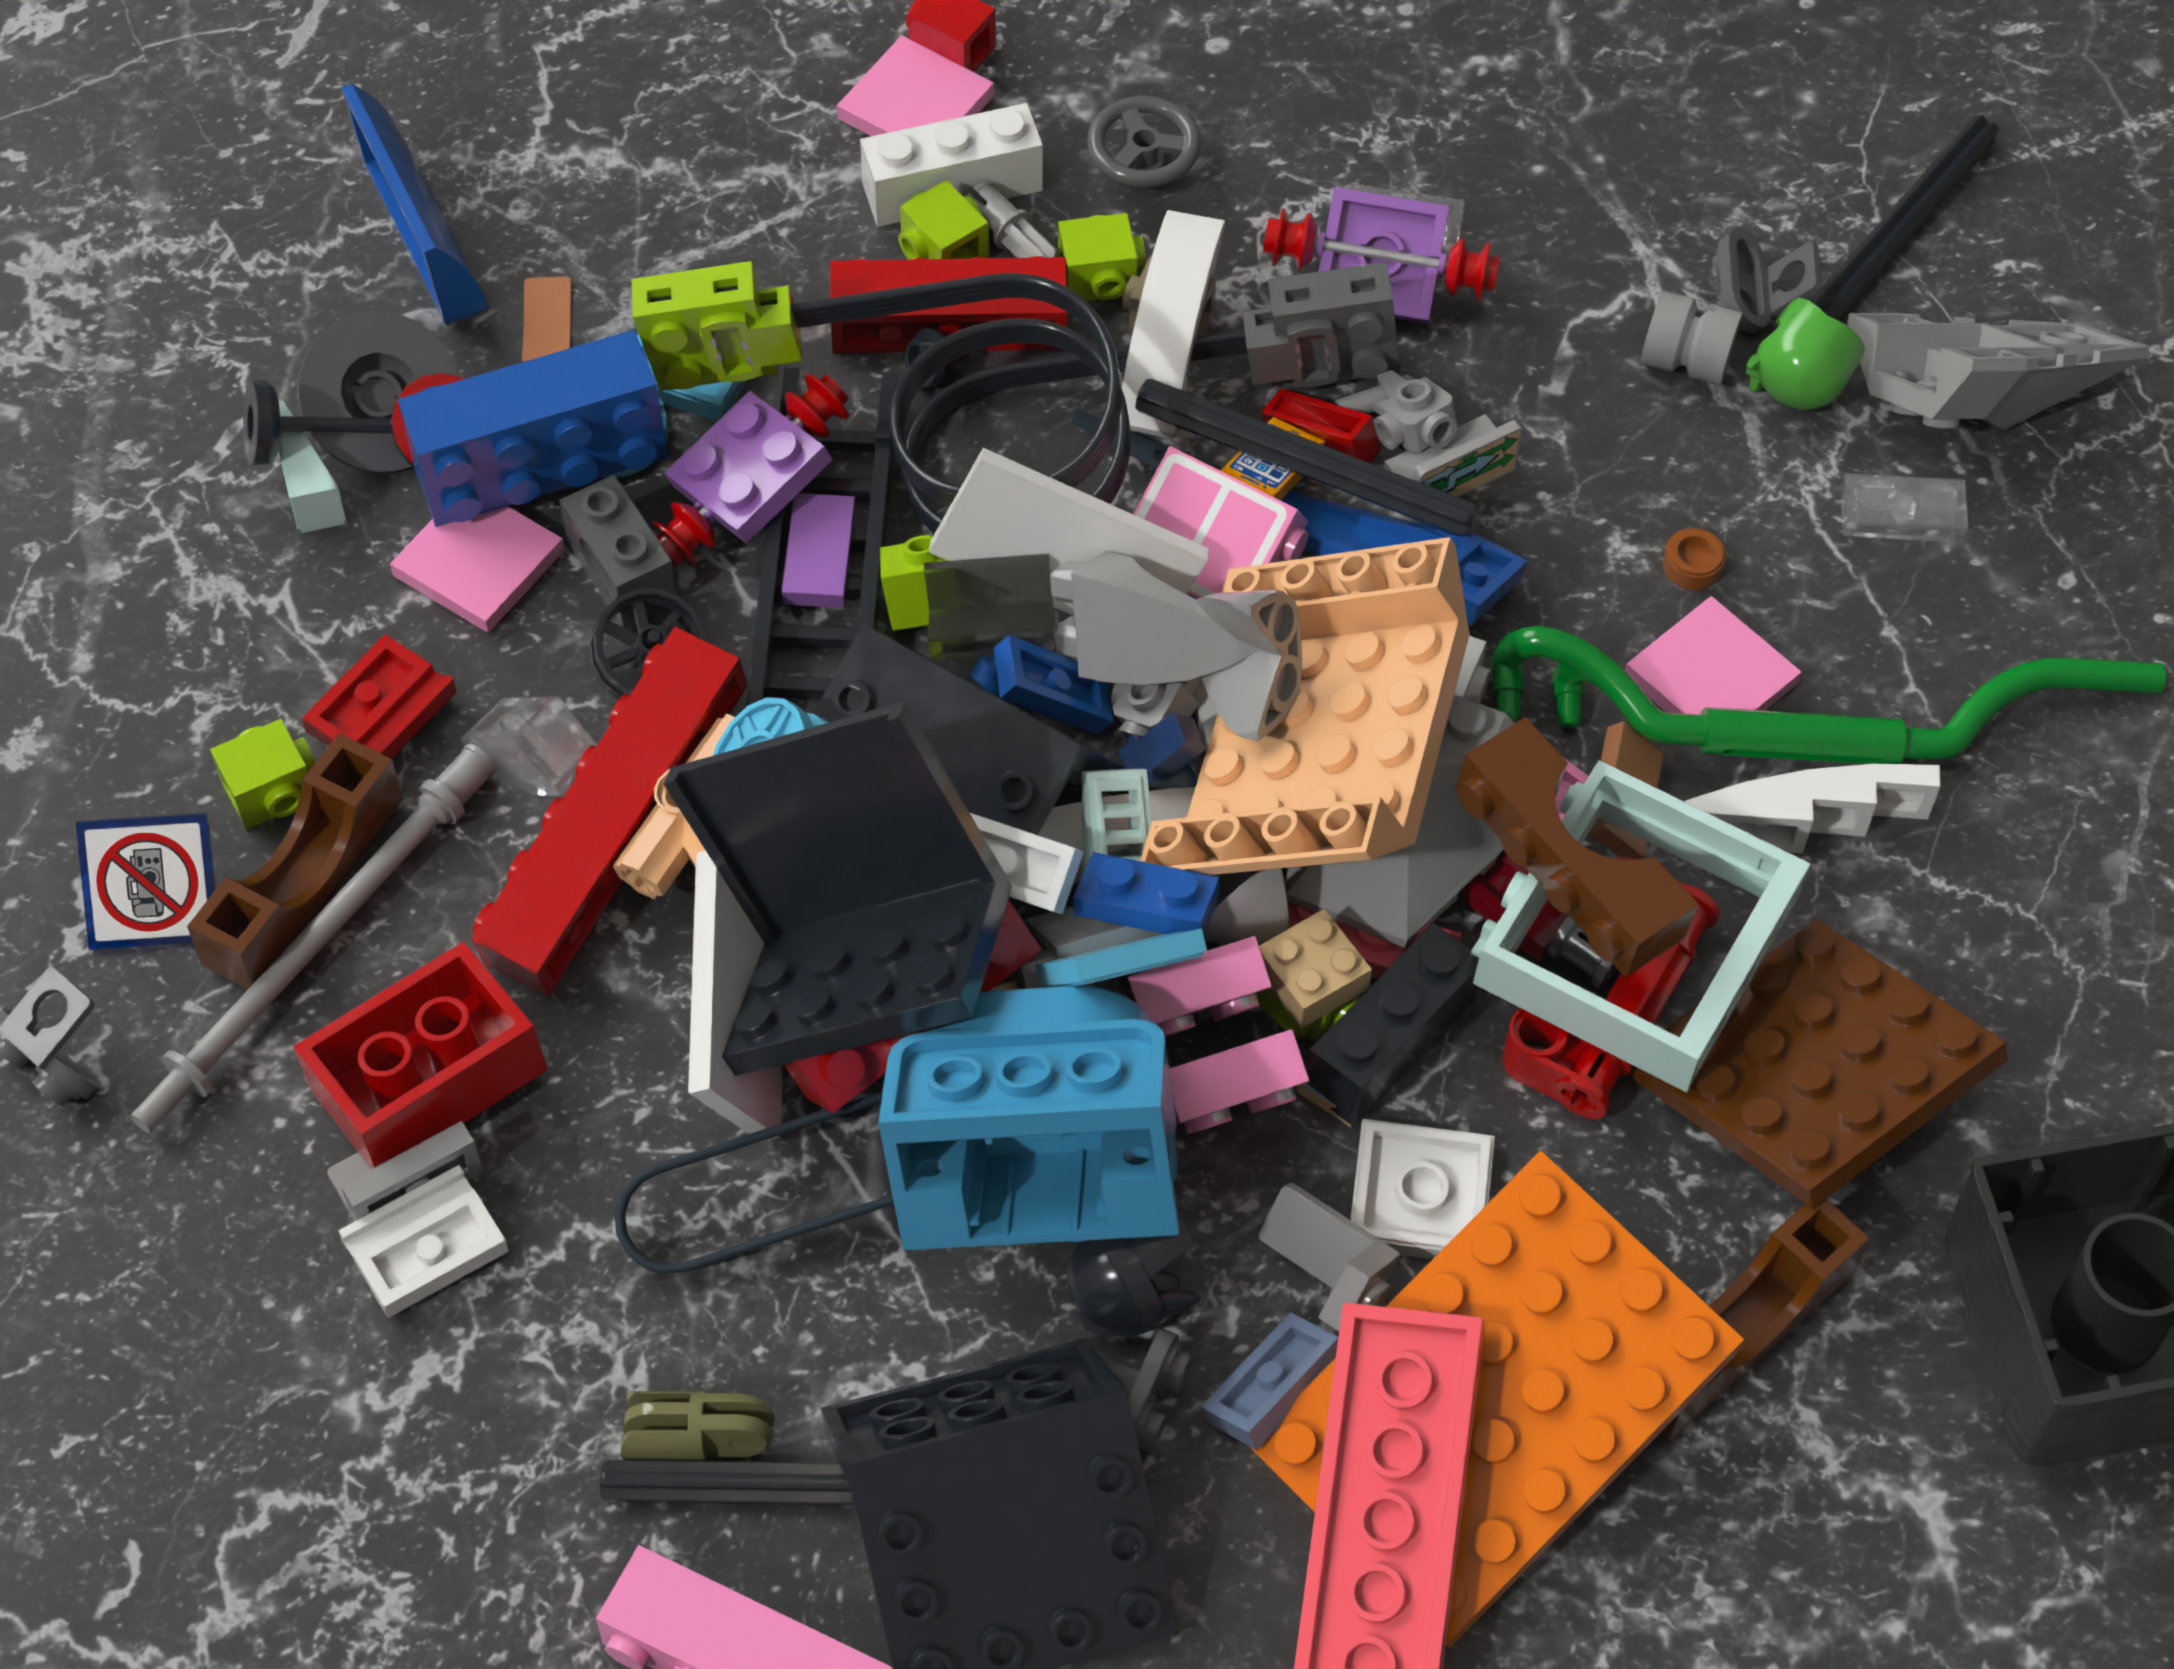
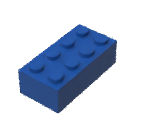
(534, 428)

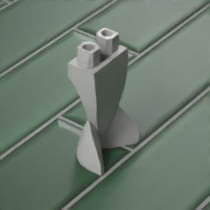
(1150, 633)
(1246, 908)

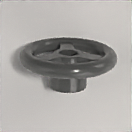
(1144, 155)

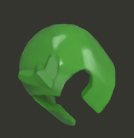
(1805, 358)

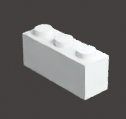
(963, 150)

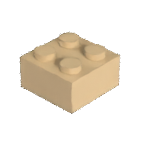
(1314, 968)

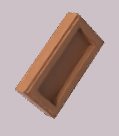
(1639, 758)

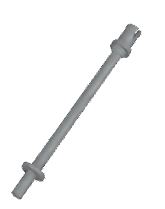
(438, 803)

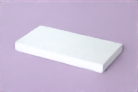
(1021, 512)
(722, 967)

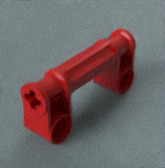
(1569, 1062)

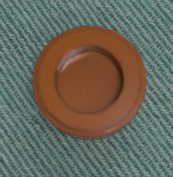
(1694, 558)

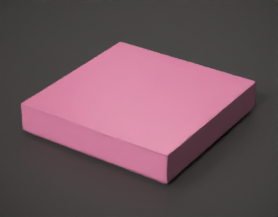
(912, 89)
(478, 564)
(1712, 663)

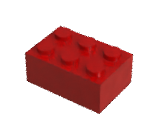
(421, 1056)

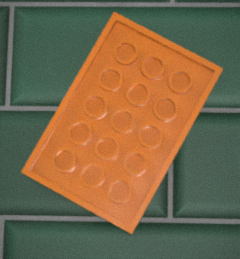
(1576, 1376)

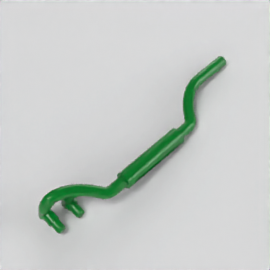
(1790, 733)

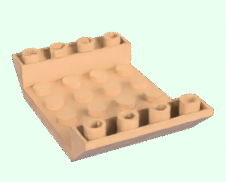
(1364, 733)

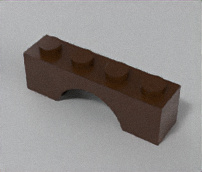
(337, 816)
(1622, 905)
(1778, 1290)

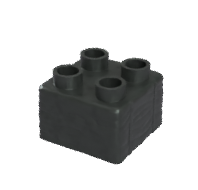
(2073, 1291)

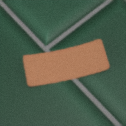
(546, 316)

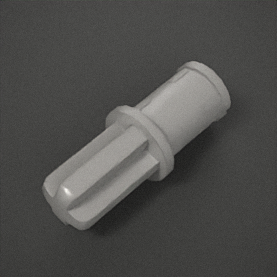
(1011, 227)

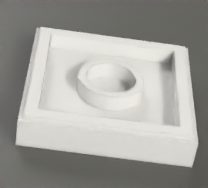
(1419, 1184)

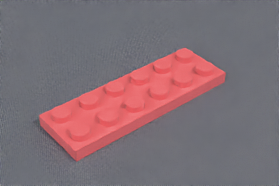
(1390, 1490)

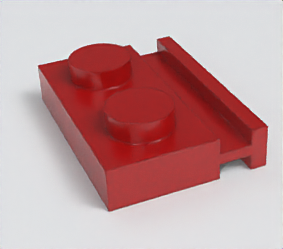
(381, 699)

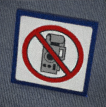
(144, 878)

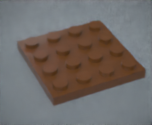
(1828, 1064)

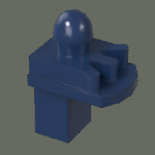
(1165, 753)

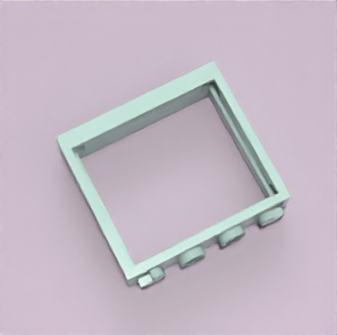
(1690, 836)

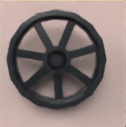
(647, 635)

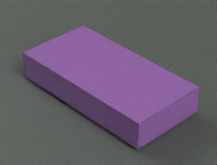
(818, 550)

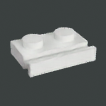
(423, 1241)

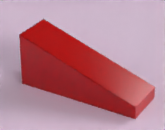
(1338, 426)

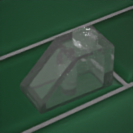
(532, 742)

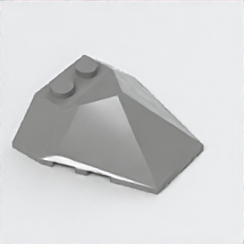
(1982, 367)
(1413, 886)

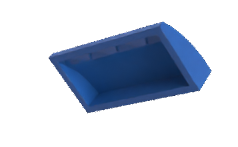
(413, 208)

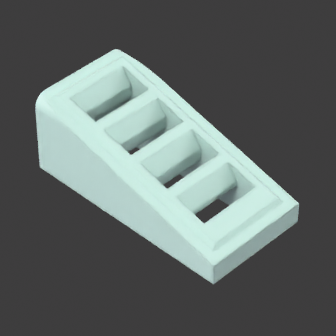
(309, 484)
(1138, 810)

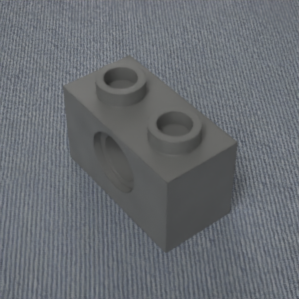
(615, 544)

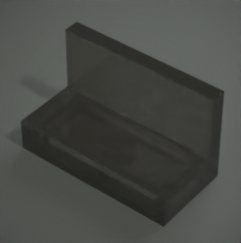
(985, 601)

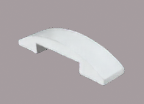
(1170, 310)

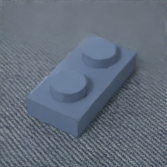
(1269, 1380)

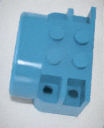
(1032, 1123)

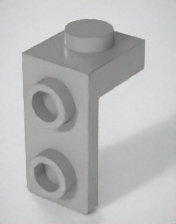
(1330, 1250)

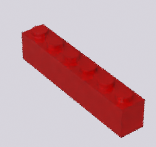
(568, 872)

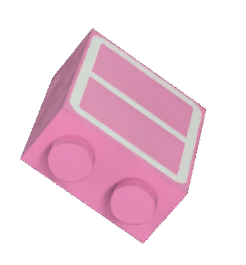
(1222, 514)

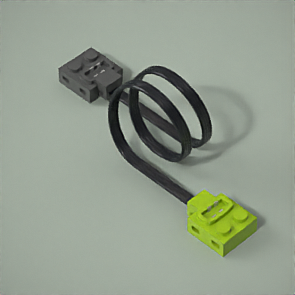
(723, 329)

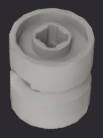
(1691, 337)

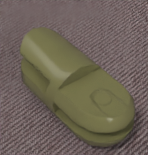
(695, 1425)

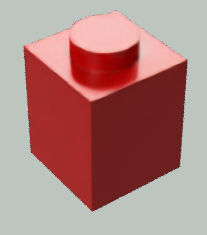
(954, 29)

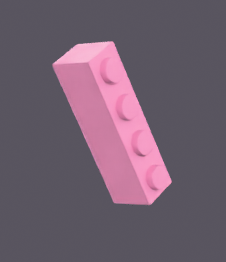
(687, 1621)

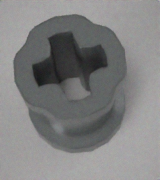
(1574, 946)

